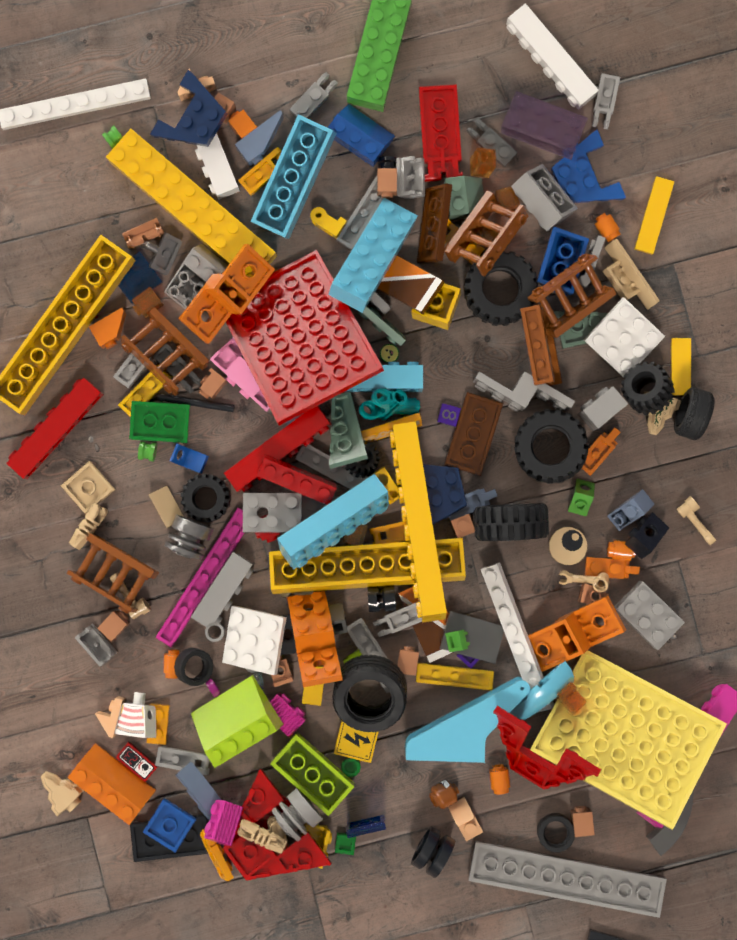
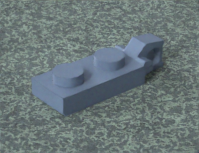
(473, 500)

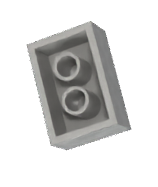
(544, 197)
(648, 615)

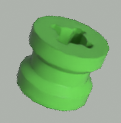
(112, 137)
(147, 451)

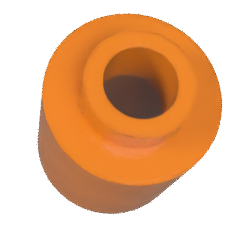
(607, 227)
(619, 551)
(169, 662)
(499, 779)

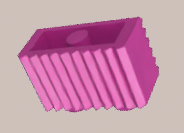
(289, 715)
(223, 822)

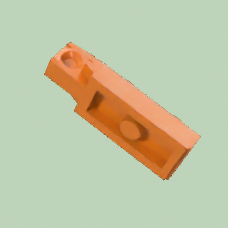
(600, 450)
(614, 568)

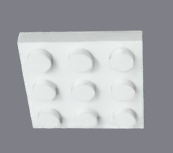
(624, 337)
(254, 640)

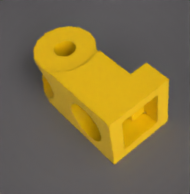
(327, 223)
(388, 483)

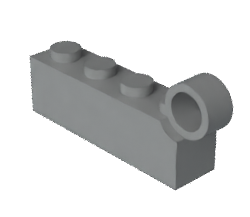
(221, 592)

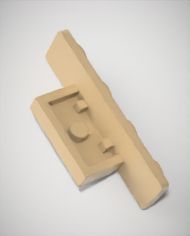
(626, 276)

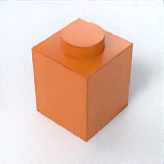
(241, 124)

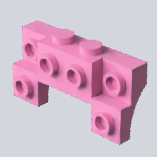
(230, 361)

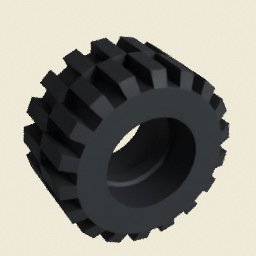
(657, 397)
(190, 491)

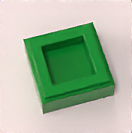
(345, 845)

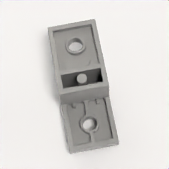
(522, 392)
(284, 511)

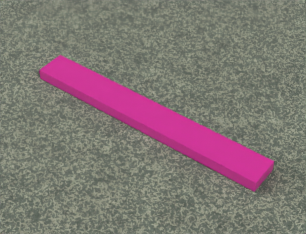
(202, 580)

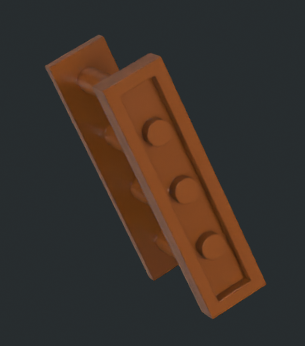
(473, 224)
(586, 305)
(170, 333)
(540, 347)
(128, 564)

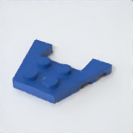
(578, 177)

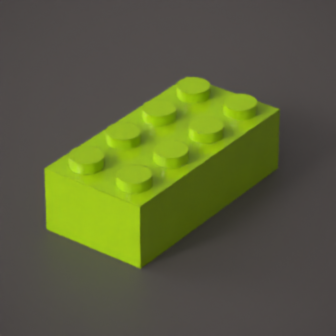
(312, 773)

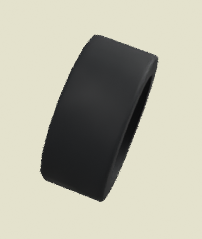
(205, 673)
(541, 832)

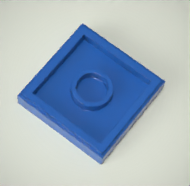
(169, 825)

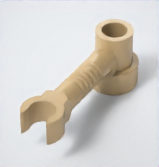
(688, 509)
(598, 585)
(142, 605)

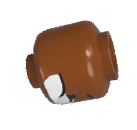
(444, 794)

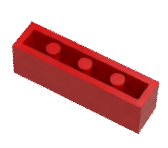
(296, 479)

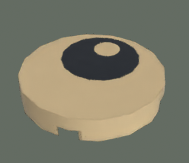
(567, 546)

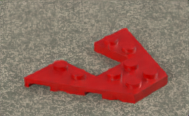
(531, 765)
(260, 862)

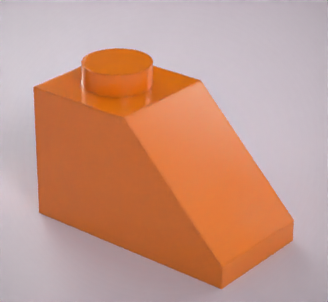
(109, 329)

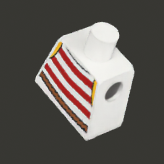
(137, 718)

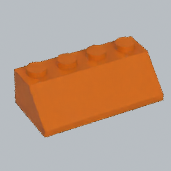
(111, 783)

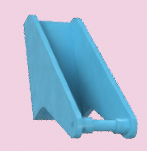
(463, 732)

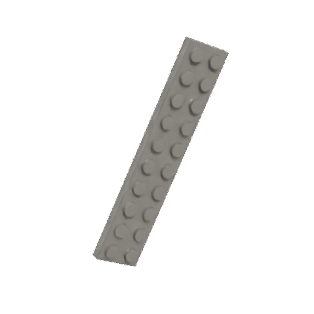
(567, 879)

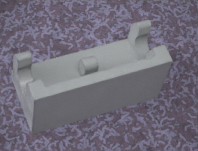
(410, 177)
(96, 645)

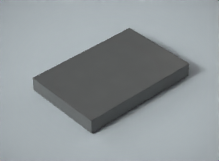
(482, 635)

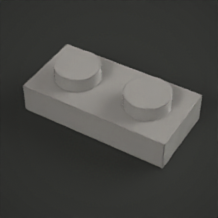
(130, 371)

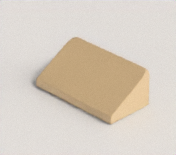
(165, 505)

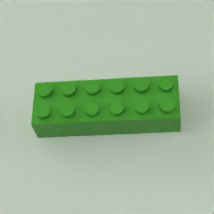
(378, 53)

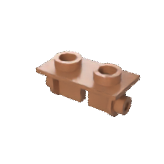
(143, 233)

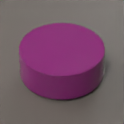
(213, 688)

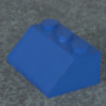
(360, 134)
(561, 253)

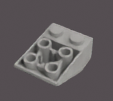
(193, 275)

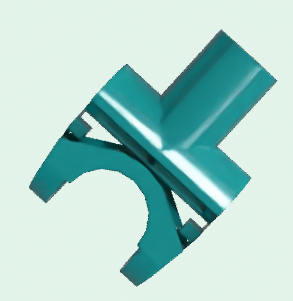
(389, 404)

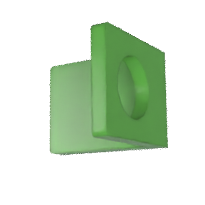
(582, 498)

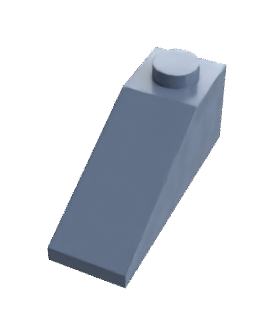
(256, 143)

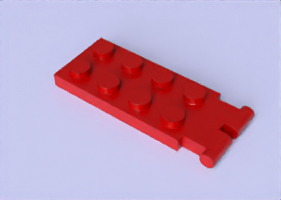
(440, 131)

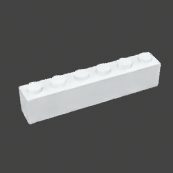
(551, 56)

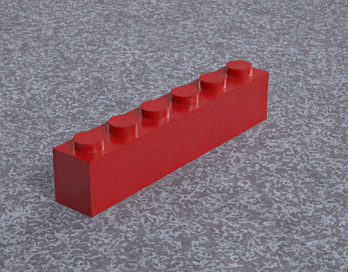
(55, 428)
(279, 446)

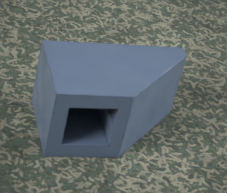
(631, 510)

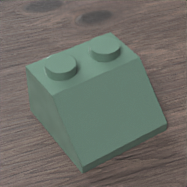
(464, 195)

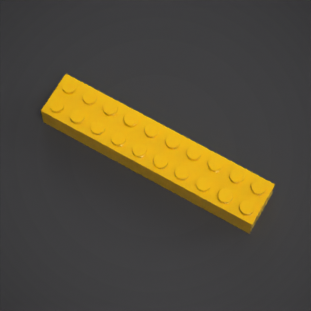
(184, 199)
(63, 324)
(419, 522)
(361, 567)

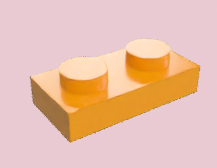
(162, 720)

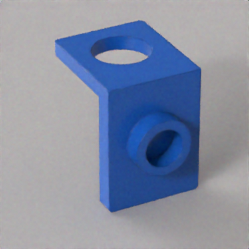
(190, 458)

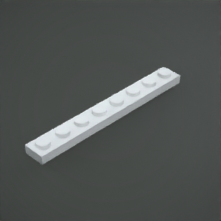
(74, 104)
(513, 626)

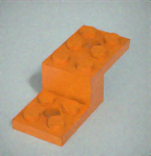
(226, 293)
(576, 633)
(314, 639)

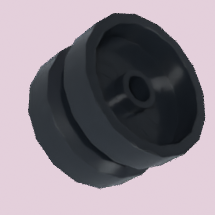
(433, 852)

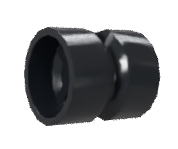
(388, 596)

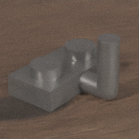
(163, 253)

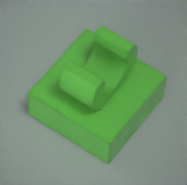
(457, 641)

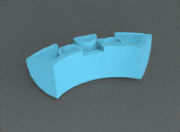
(545, 693)

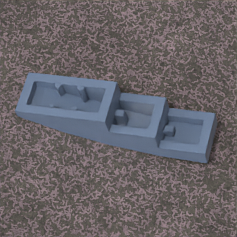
(198, 788)

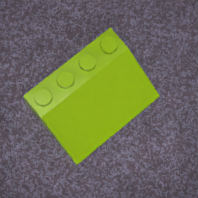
(235, 721)

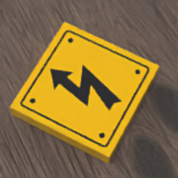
(355, 743)

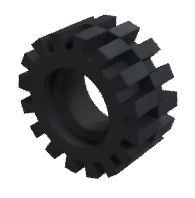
(368, 468)

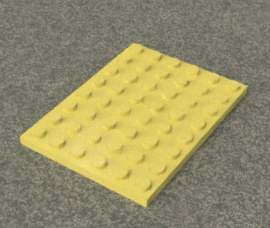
(637, 734)

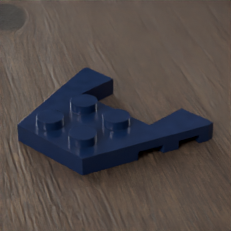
(199, 120)
(444, 491)

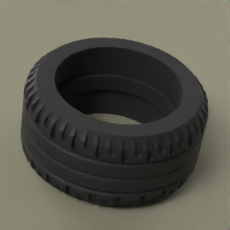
(694, 413)

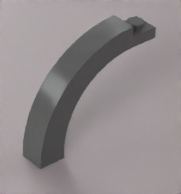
(664, 838)

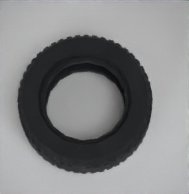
(370, 718)

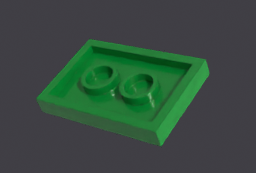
(159, 422)

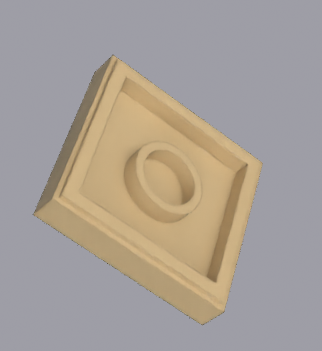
(88, 487)

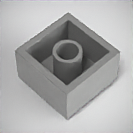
(604, 407)

